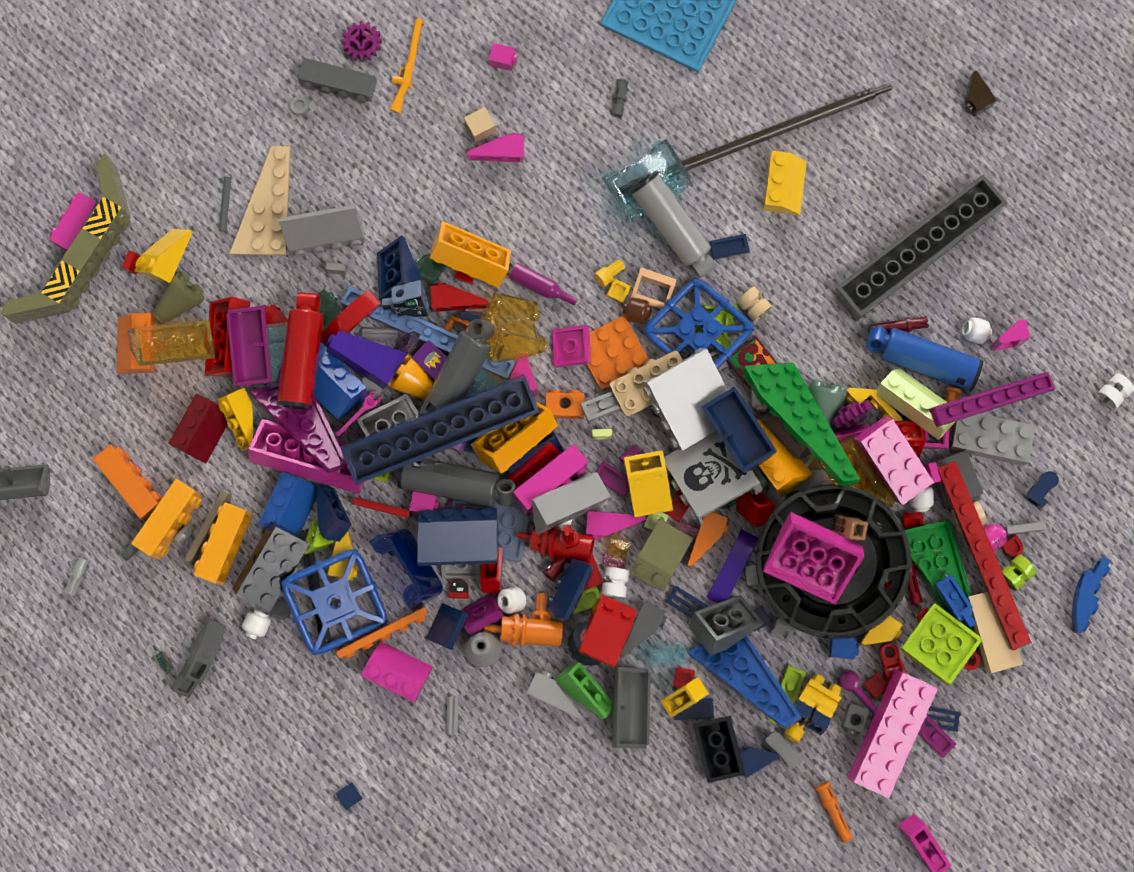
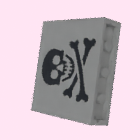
(708, 476)

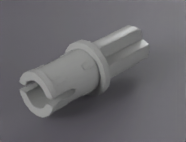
(76, 576)

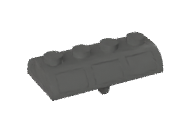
(24, 482)
(631, 707)

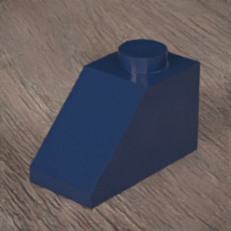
(756, 759)

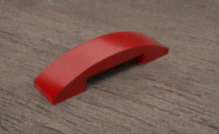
(351, 315)

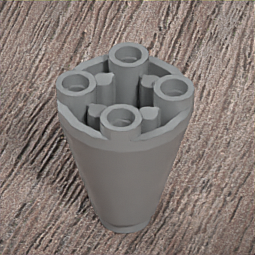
(486, 656)

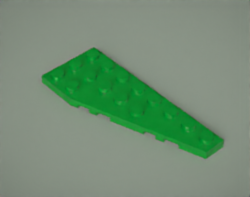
(790, 399)

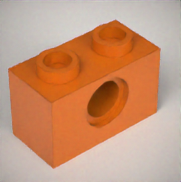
(574, 411)

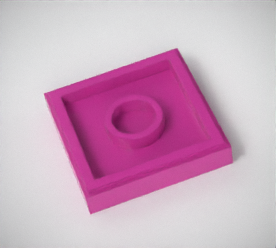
(571, 346)

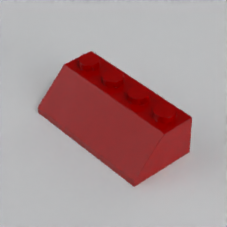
(221, 364)

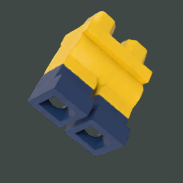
(819, 698)

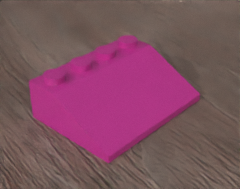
(813, 558)

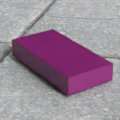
(613, 479)

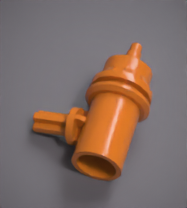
(533, 631)

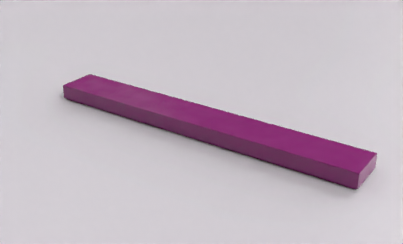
(991, 399)

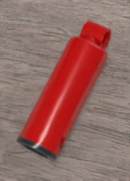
(301, 353)

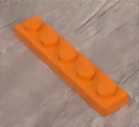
(383, 633)

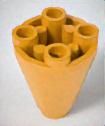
(411, 379)

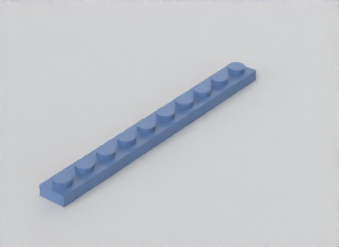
(438, 336)

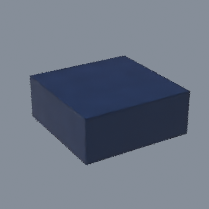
(349, 795)

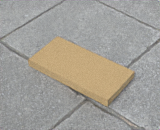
(994, 646)

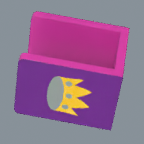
(430, 359)

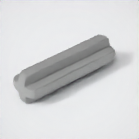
(379, 333)
(452, 715)

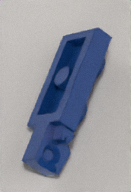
(955, 600)

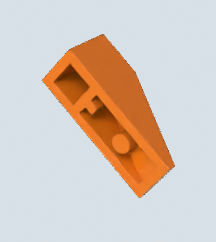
(708, 535)

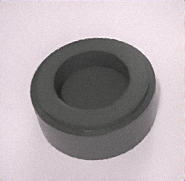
(129, 552)
(280, 610)

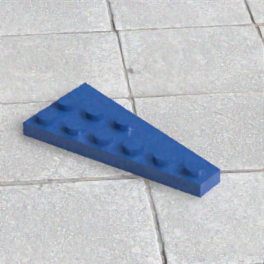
(750, 677)

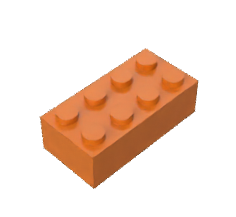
(128, 481)

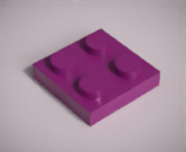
(481, 614)

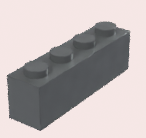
(336, 80)

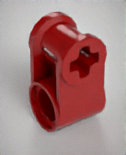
(891, 663)

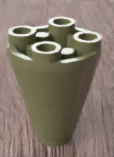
(178, 298)

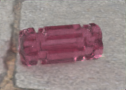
(614, 561)

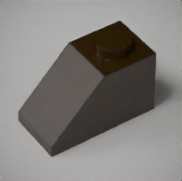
(978, 95)

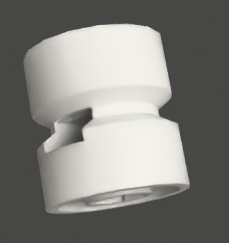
(1117, 389)
(615, 582)

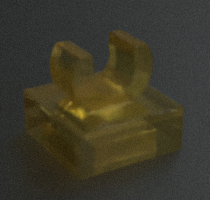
(618, 547)

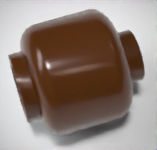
(637, 310)

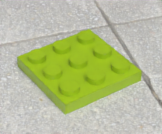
(941, 644)

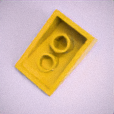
(163, 257)

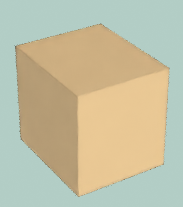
(480, 124)

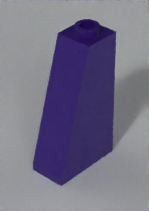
(366, 357)

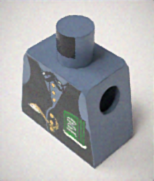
(408, 300)

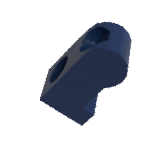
(1041, 488)

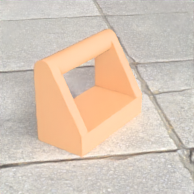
(657, 279)

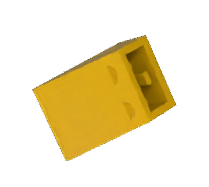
(648, 483)

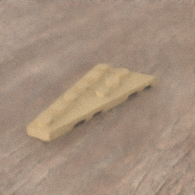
(260, 228)

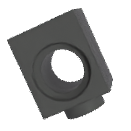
(862, 714)

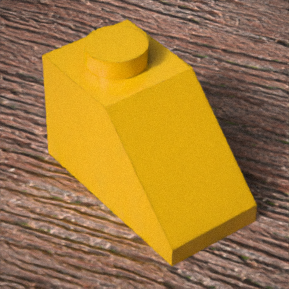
(883, 632)
(684, 697)

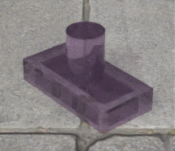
(408, 343)

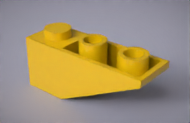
(239, 416)

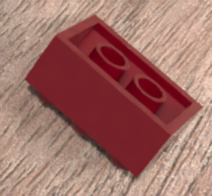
(199, 429)

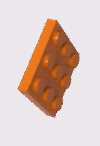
(614, 352)

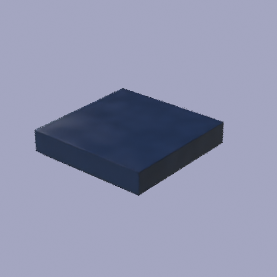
(447, 626)

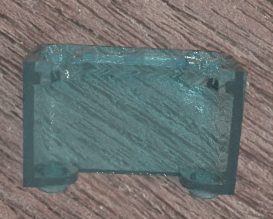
(660, 158)

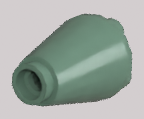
(827, 398)

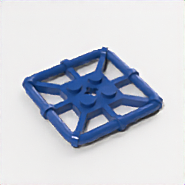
(699, 317)
(322, 597)

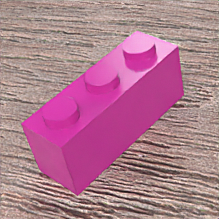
(72, 221)

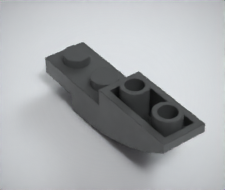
(200, 659)

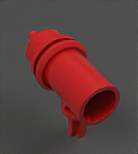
(561, 543)

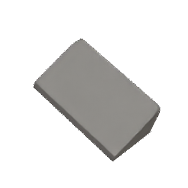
(783, 749)

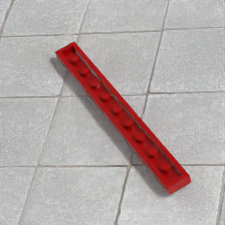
(984, 556)

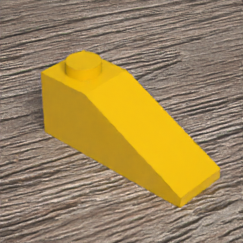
(337, 570)

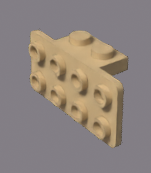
(629, 387)

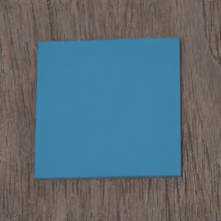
(671, 28)

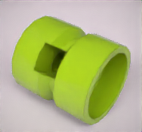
(1022, 568)

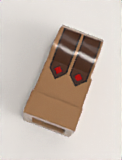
(847, 527)

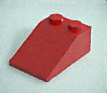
(607, 630)

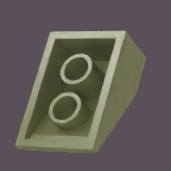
(661, 555)

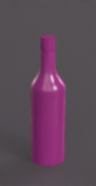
(539, 283)

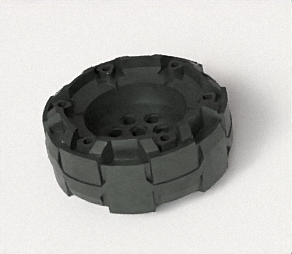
(865, 598)

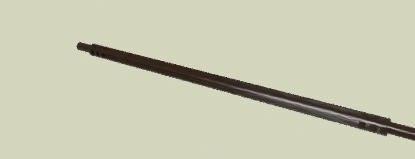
(784, 127)

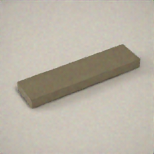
(203, 534)

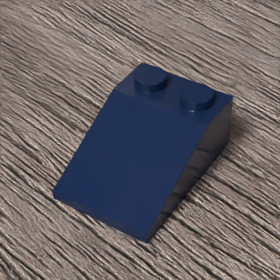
(395, 267)

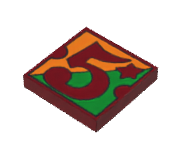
(750, 354)

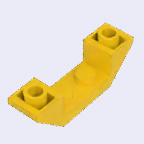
(876, 402)

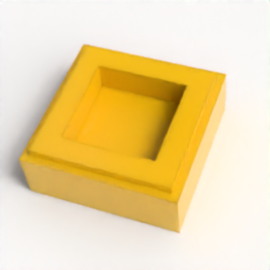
(618, 291)

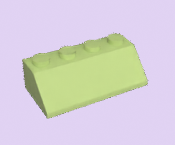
(912, 400)

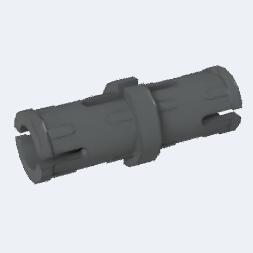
(619, 98)

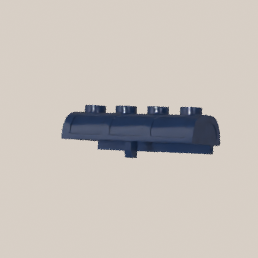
(739, 430)

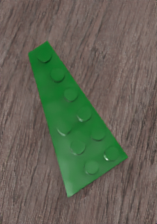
(937, 556)

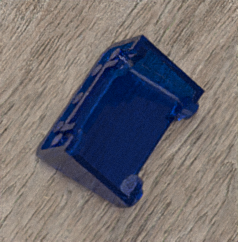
(424, 580)

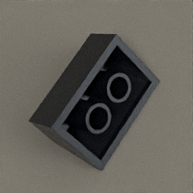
(719, 749)

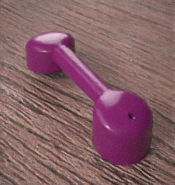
(851, 684)

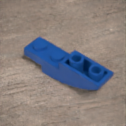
(1084, 601)

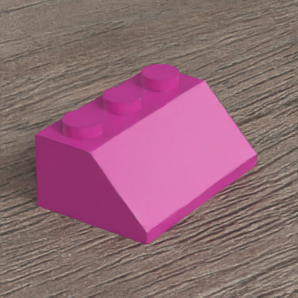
(397, 671)

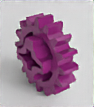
(355, 35)
(852, 414)

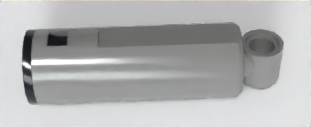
(673, 222)

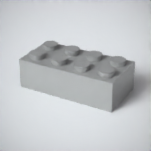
(993, 438)

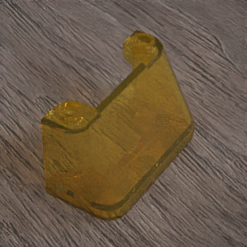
(514, 328)

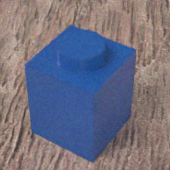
(843, 648)

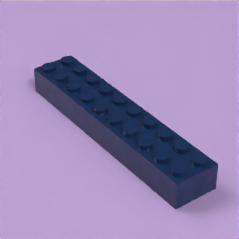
(439, 429)

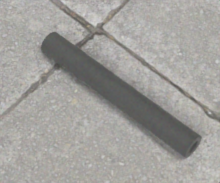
(225, 204)

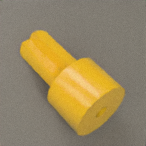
(605, 275)
(794, 732)

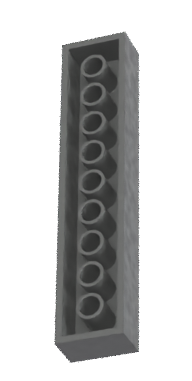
(920, 247)

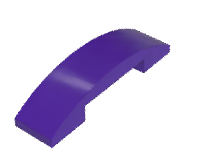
(732, 567)

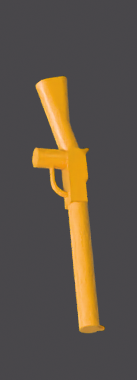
(405, 81)

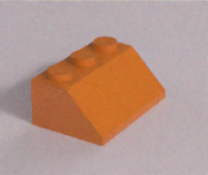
(125, 359)

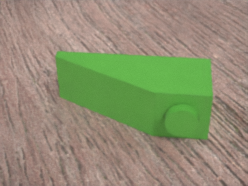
(584, 689)

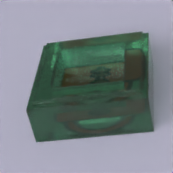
(165, 662)

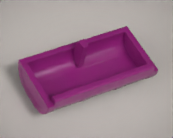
(249, 346)

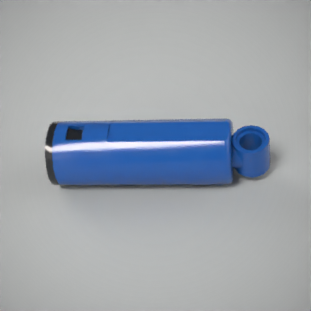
(925, 357)

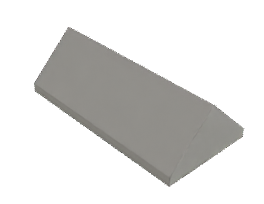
(568, 502)

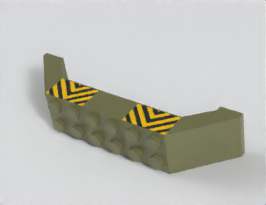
(83, 256)

